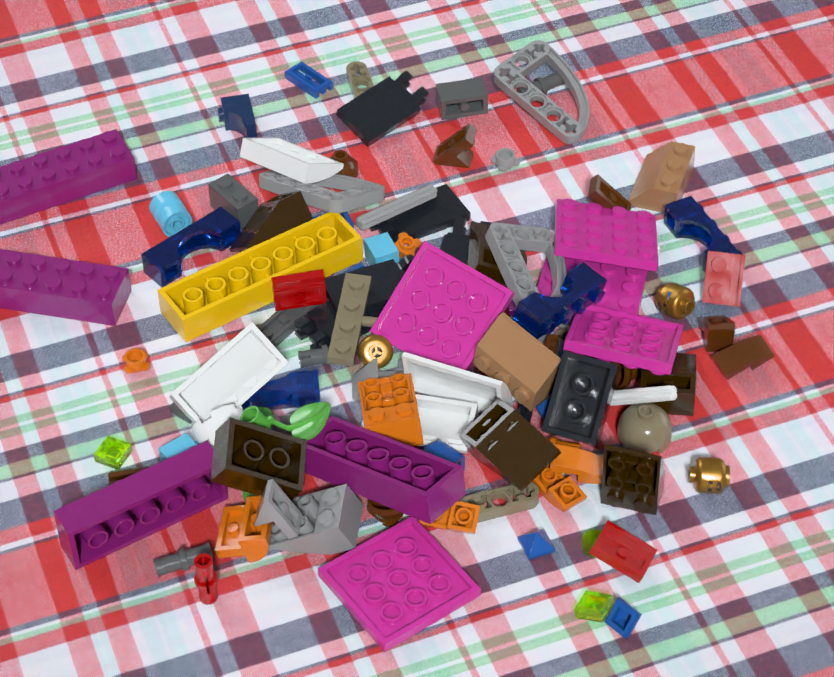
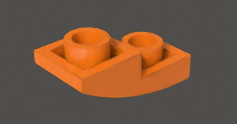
(578, 462)
(559, 490)
(458, 518)

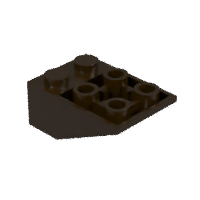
(272, 219)
(480, 255)
(683, 378)
(509, 444)
(632, 479)

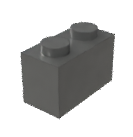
(461, 98)
(233, 197)

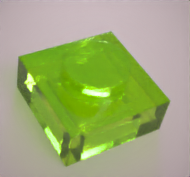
(113, 452)
(594, 606)

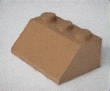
(663, 176)
(518, 360)

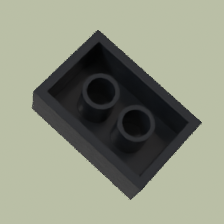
(581, 399)

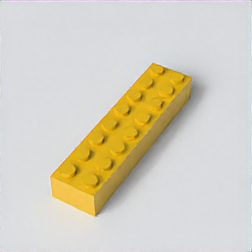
(244, 280)

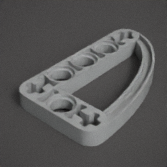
(517, 79)
(356, 191)
(514, 238)

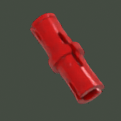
(204, 569)

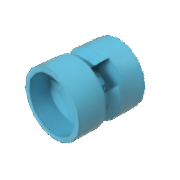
(169, 212)

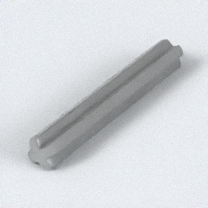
(396, 207)

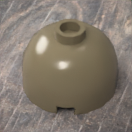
(645, 428)

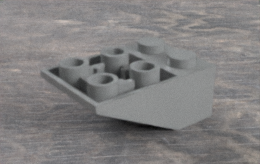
(327, 523)

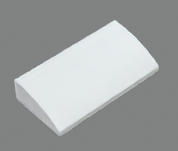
(289, 159)
(229, 375)
(453, 383)
(444, 420)

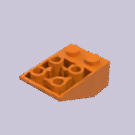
(391, 408)

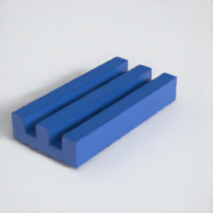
(305, 81)

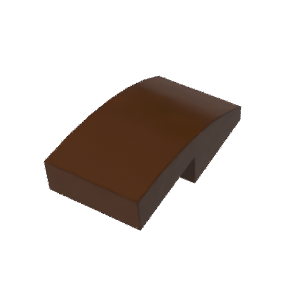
(743, 354)

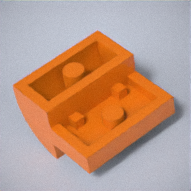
(238, 534)

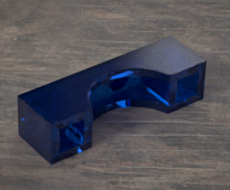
(689, 220)
(213, 231)
(543, 313)
(287, 392)

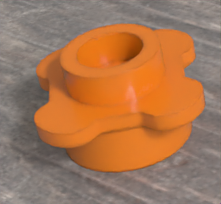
(403, 239)
(135, 361)

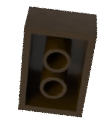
(251, 455)

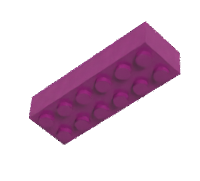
(64, 175)
(63, 287)
(384, 470)
(138, 506)

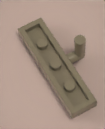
(350, 319)

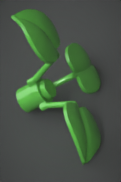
(305, 421)

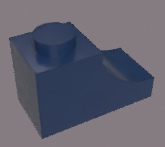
(238, 115)

